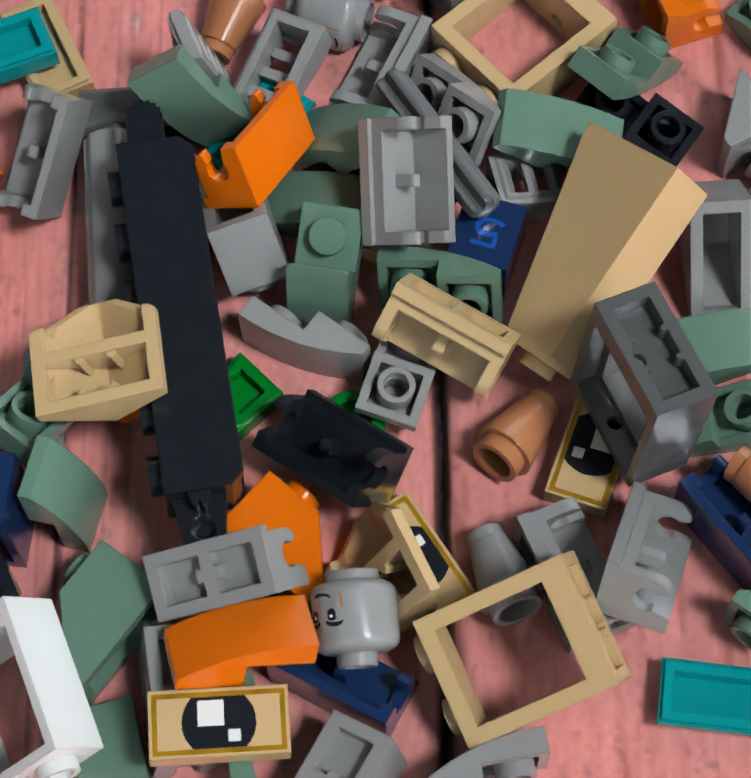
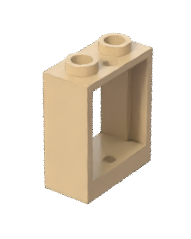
(577, 20)
(581, 622)

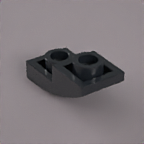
(649, 125)

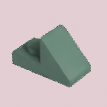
(325, 263)

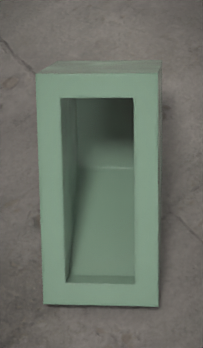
(103, 614)

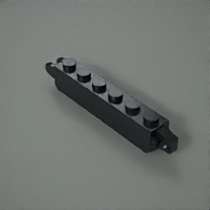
(172, 270)

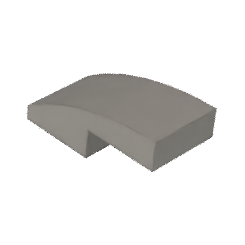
(457, 95)
(319, 348)
(395, 386)
(504, 757)

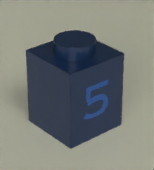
(492, 239)

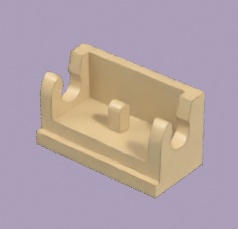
(446, 333)

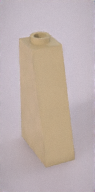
(603, 238)

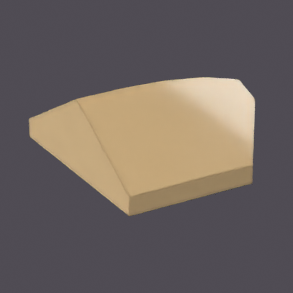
(98, 363)
(386, 542)

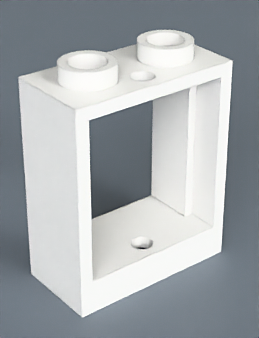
(58, 699)

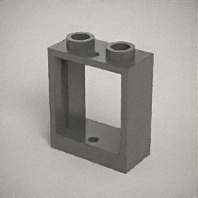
(656, 403)

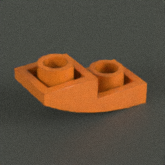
(223, 642)

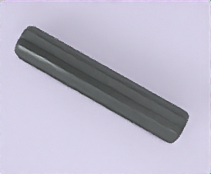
(470, 185)

